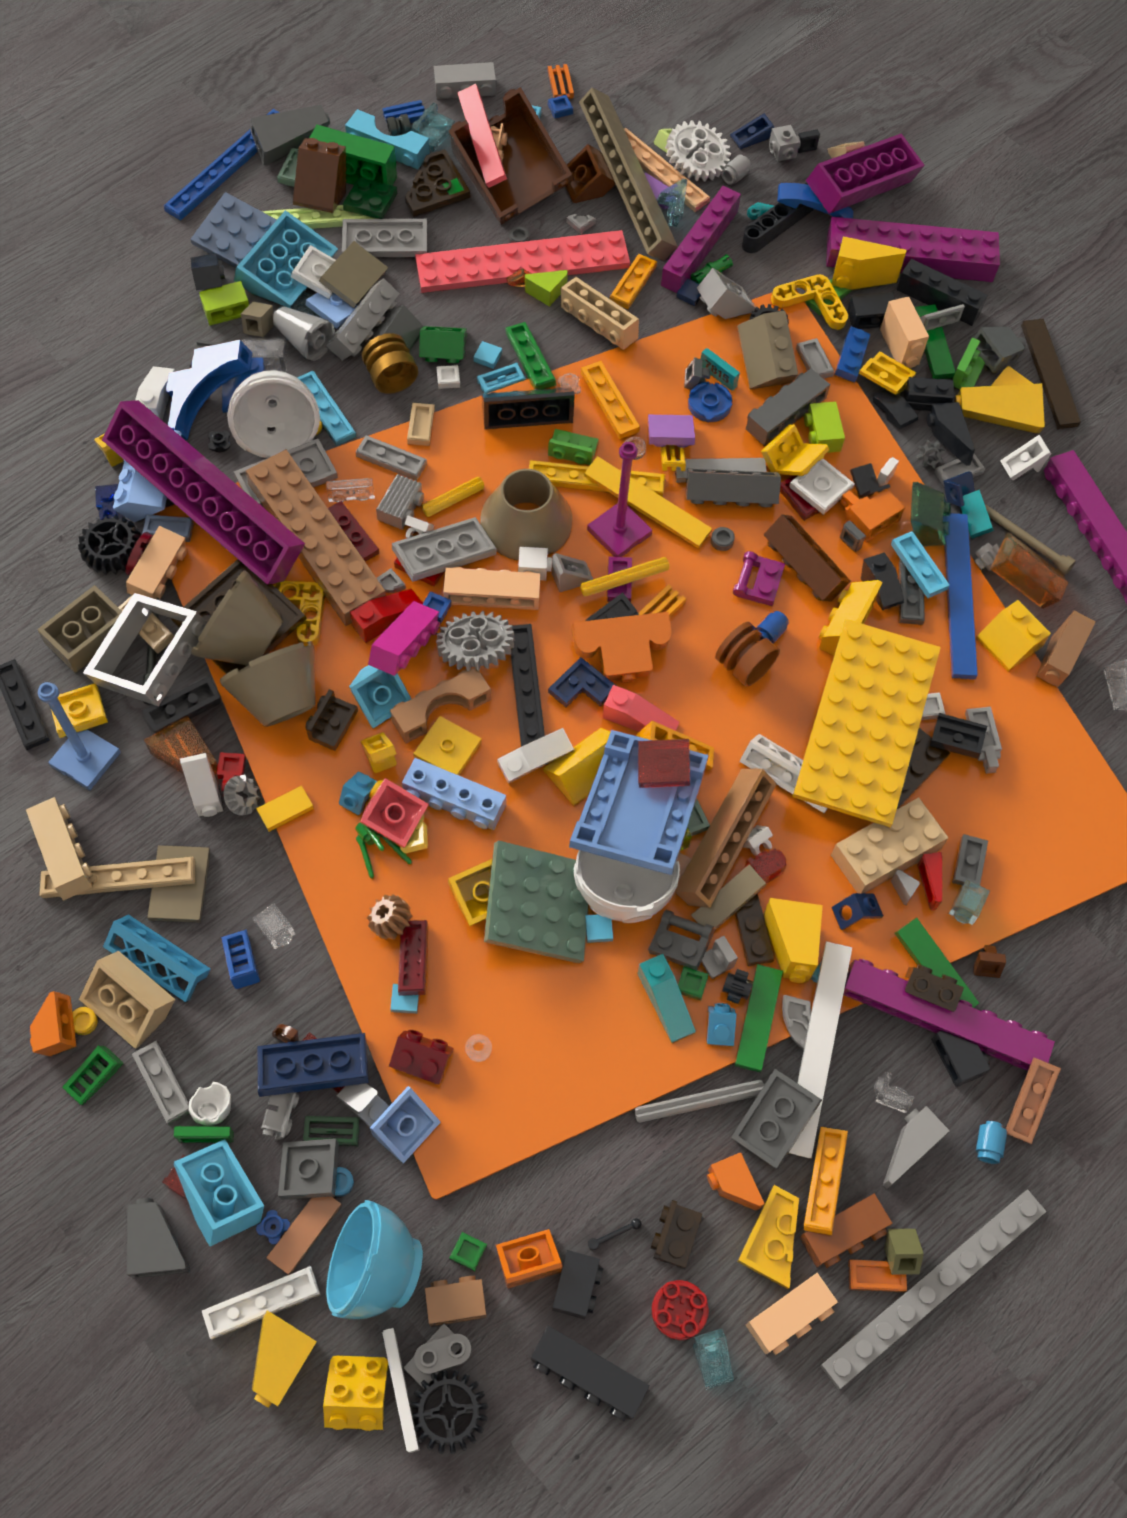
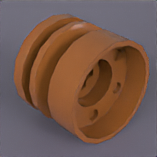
(747, 654)

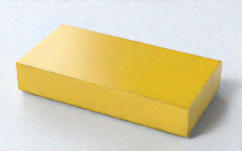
(285, 808)

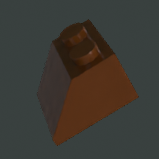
(589, 175)

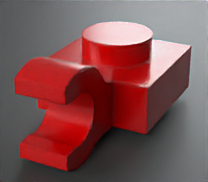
(230, 766)

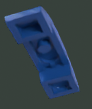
(795, 193)

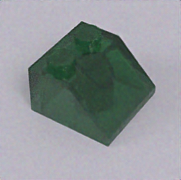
(929, 515)

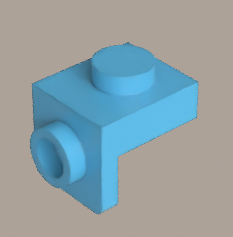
(356, 792)
(721, 1025)

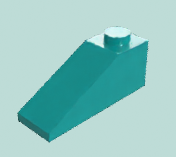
(666, 997)

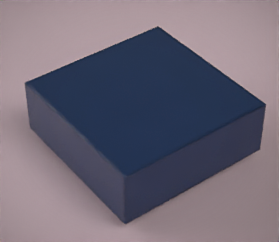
(689, 292)

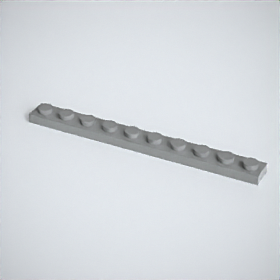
(932, 1289)

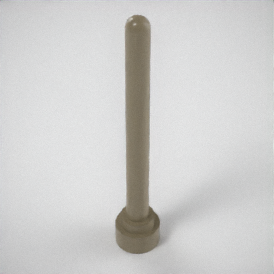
(1062, 562)

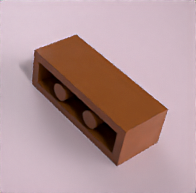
(849, 1231)

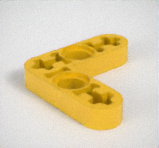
(817, 293)
(306, 604)

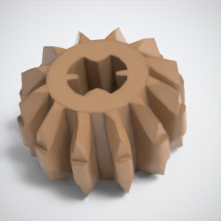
(389, 917)

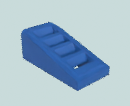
(245, 974)

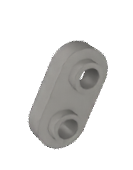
(443, 1357)

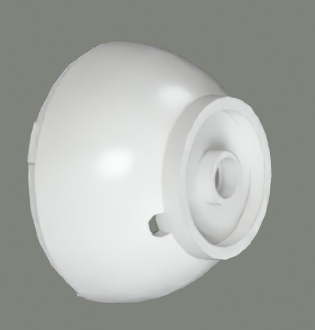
(293, 414)

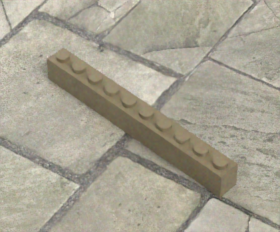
(628, 175)

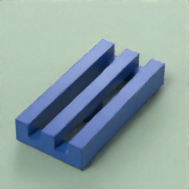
(412, 109)

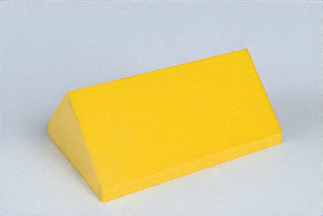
(577, 769)

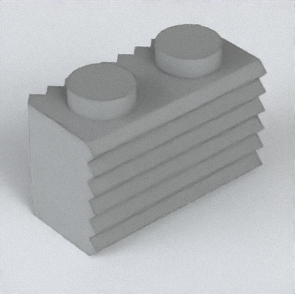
(400, 501)

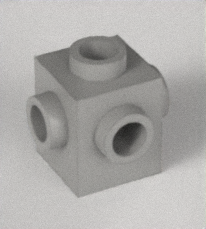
(784, 143)

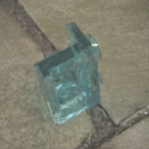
(433, 126)

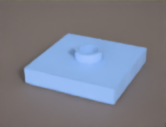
(332, 309)

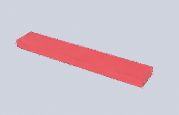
(482, 136)

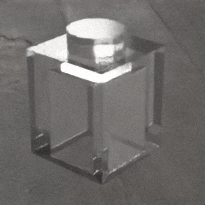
(274, 926)

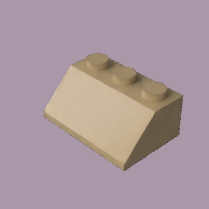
(126, 998)

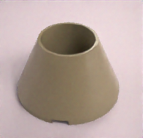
(516, 528)
(240, 625)
(276, 684)

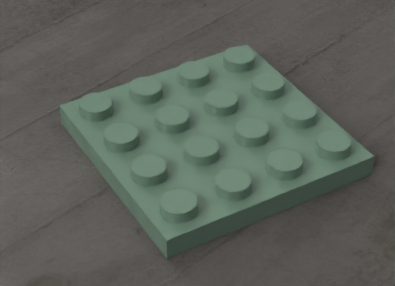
(535, 903)

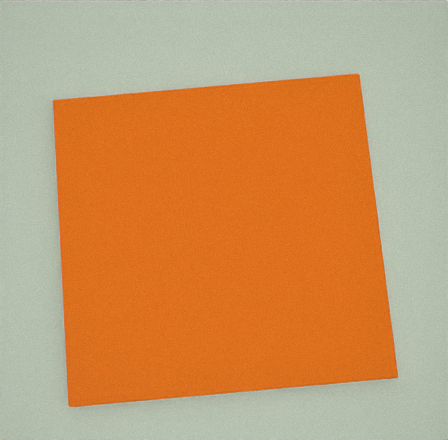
(583, 1036)

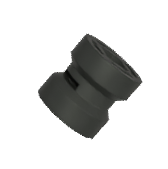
(399, 125)

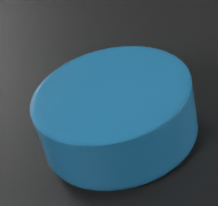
(344, 1182)

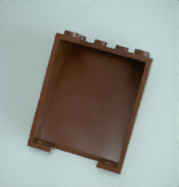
(529, 159)

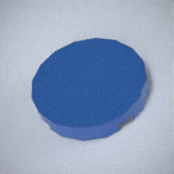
(710, 402)

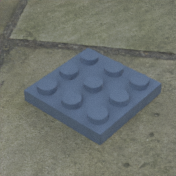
(231, 229)

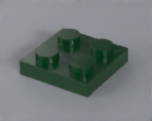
(370, 198)

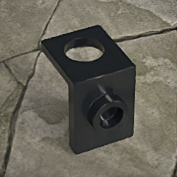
(866, 481)

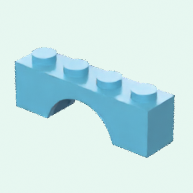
(409, 147)

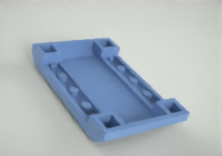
(635, 822)

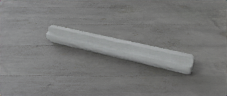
(698, 1101)

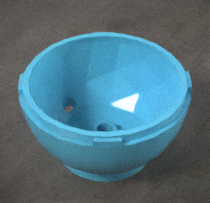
(372, 1264)

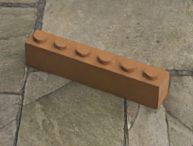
(725, 837)

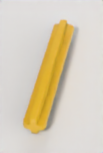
(624, 576)

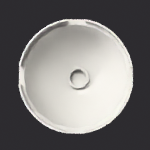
(623, 889)

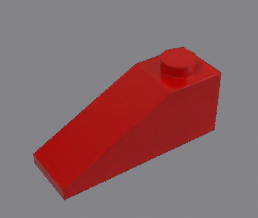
(379, 613)

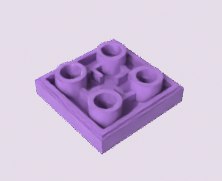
(671, 430)

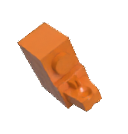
(873, 513)

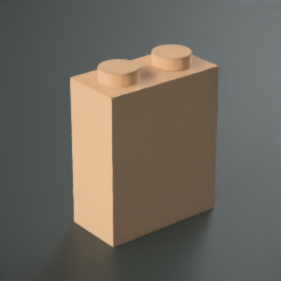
(904, 332)

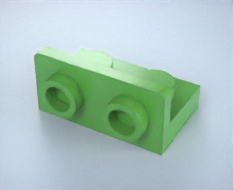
(969, 366)
(572, 447)

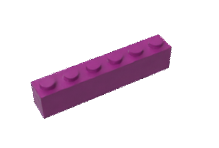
(700, 239)

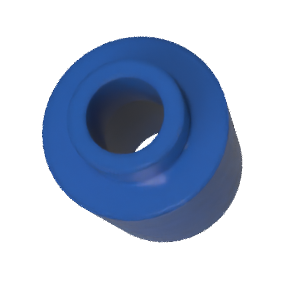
(773, 626)

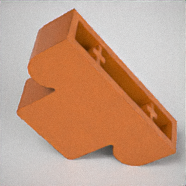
(623, 643)

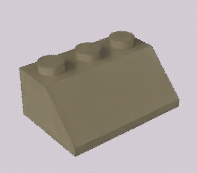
(768, 350)

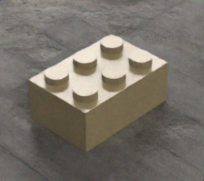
(80, 628)

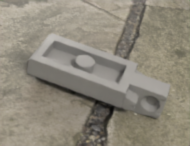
(991, 746)

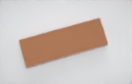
(1032, 1100)
(303, 1233)

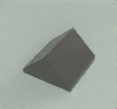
(400, 322)

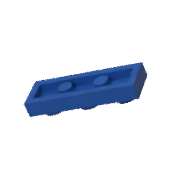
(852, 354)

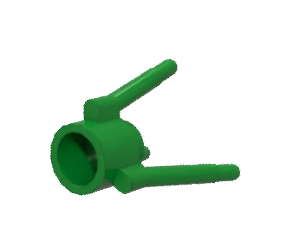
(369, 836)

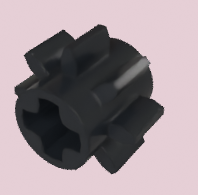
(737, 986)

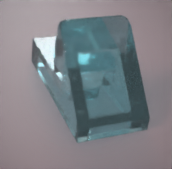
(674, 198)
(713, 1358)

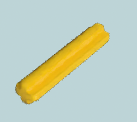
(453, 496)

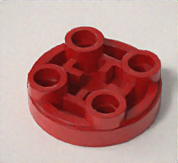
(679, 1310)

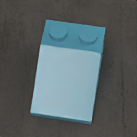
(219, 1192)

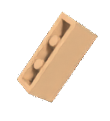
(157, 564)
(792, 1315)

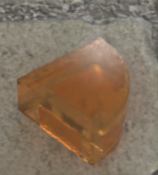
(518, 278)

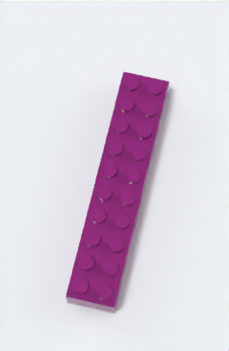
(203, 492)

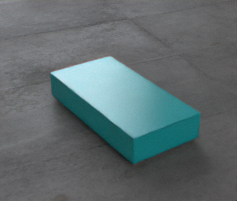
(978, 517)

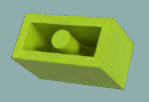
(224, 302)
(825, 425)

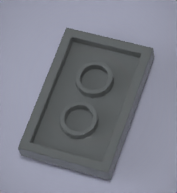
(776, 1119)

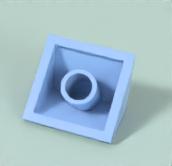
(404, 1125)

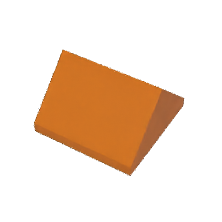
(529, 1258)

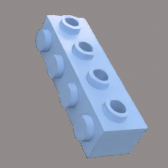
(454, 794)

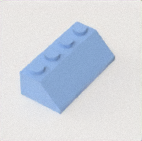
(136, 495)

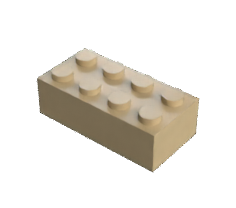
(879, 851)

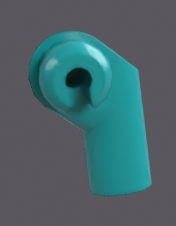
(757, 210)

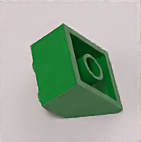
(442, 343)

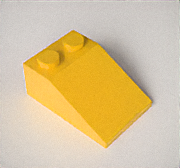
(866, 264)

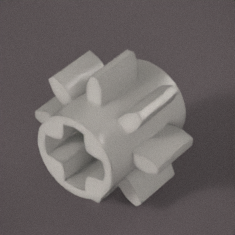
(986, 555)

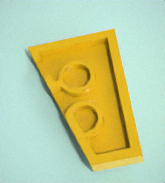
(772, 1238)

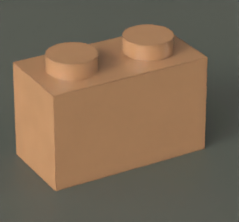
(455, 1301)

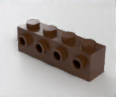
(807, 558)

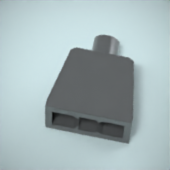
(999, 347)

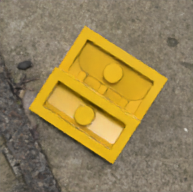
(887, 373)

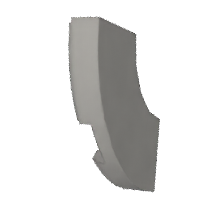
(796, 1018)

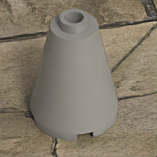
(304, 331)

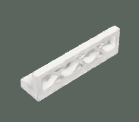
(777, 763)

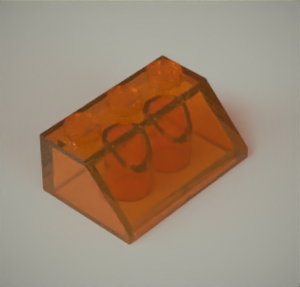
(1029, 572)

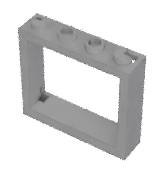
(123, 634)

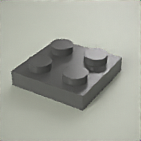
(308, 1169)

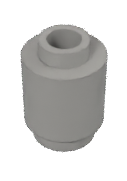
(736, 169)

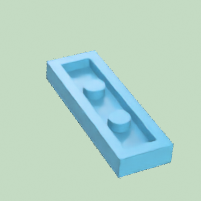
(920, 564)

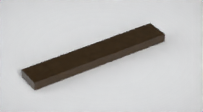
(1050, 374)

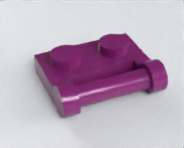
(766, 581)

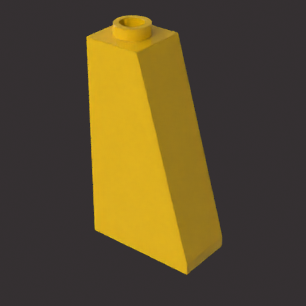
(1005, 405)

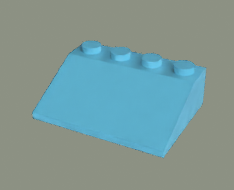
(271, 261)

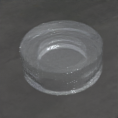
(640, 444)

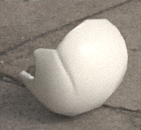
(210, 1104)

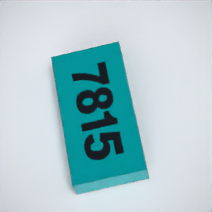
(720, 369)

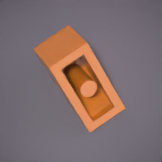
(53, 1026)
(735, 1182)

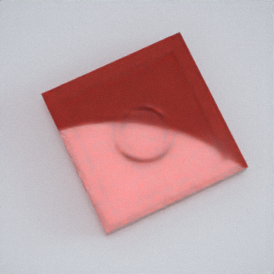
(664, 763)

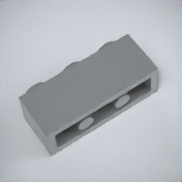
(455, 78)

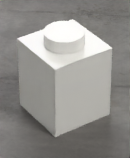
(535, 560)

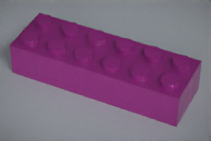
(864, 173)

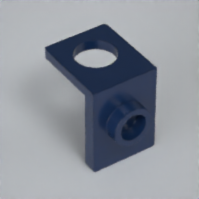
(958, 487)
(862, 906)

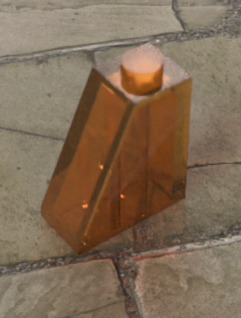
(178, 742)

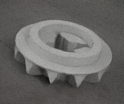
(236, 802)

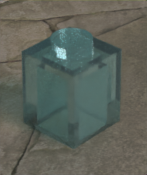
(969, 902)

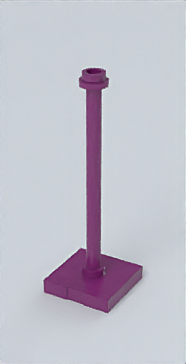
(621, 527)

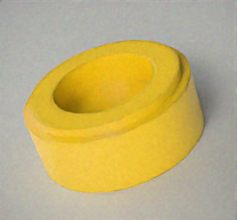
(84, 1020)

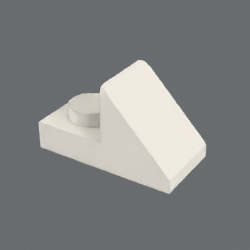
(1028, 456)

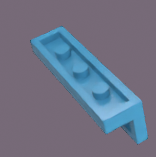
(162, 951)

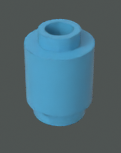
(991, 1142)

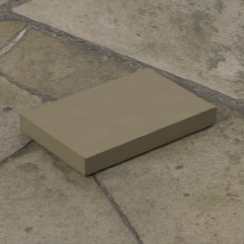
(353, 274)
(181, 902)

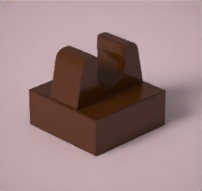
(989, 963)

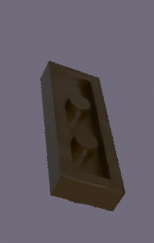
(754, 933)

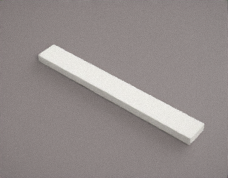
(822, 1035)

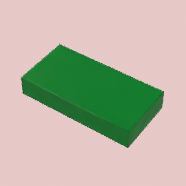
(197, 1134)

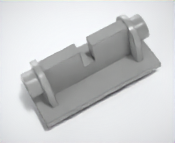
(278, 1121)

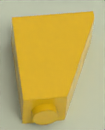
(279, 1358)

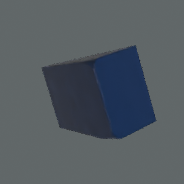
(753, 132)

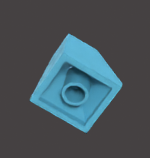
(378, 693)

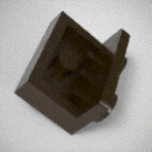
(330, 720)
(936, 990)

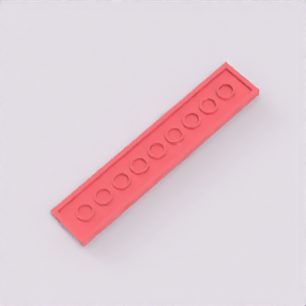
(496, 262)

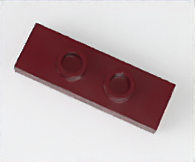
(354, 531)
(413, 959)

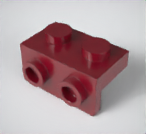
(421, 1056)

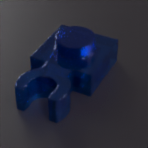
(105, 500)

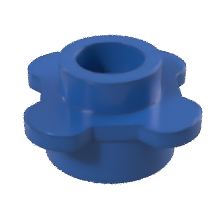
(271, 1218)

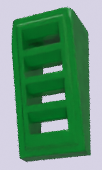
(99, 1080)

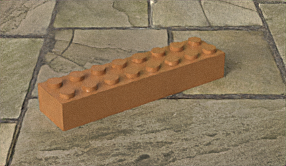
(327, 549)

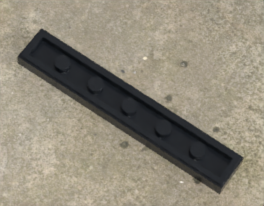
(526, 685)

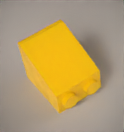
(794, 936)

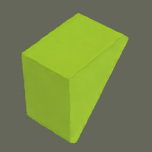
(545, 285)

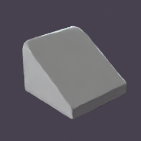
(904, 885)

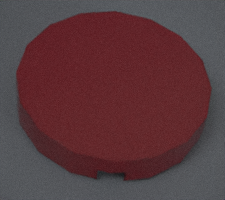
(137, 551)

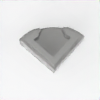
(581, 223)
(391, 582)

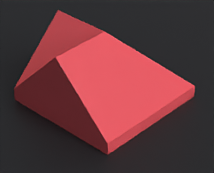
(393, 812)

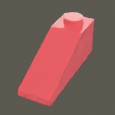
(634, 711)

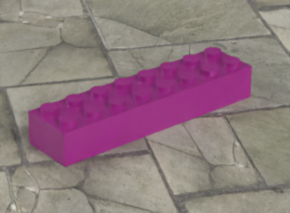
(951, 251)

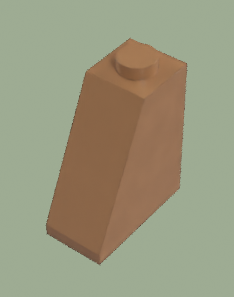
(1065, 648)

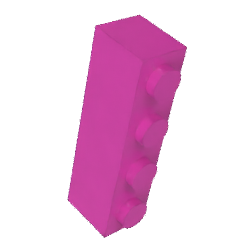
(404, 638)

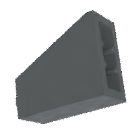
(151, 1242)

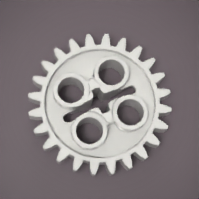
(687, 151)

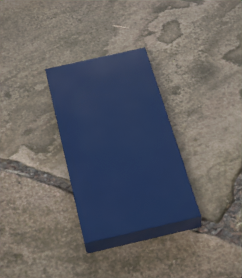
(312, 1064)

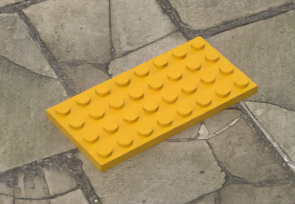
(867, 723)

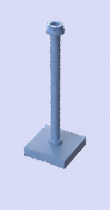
(83, 754)

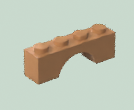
(465, 689)

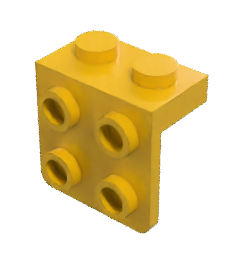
(790, 455)
(355, 1393)

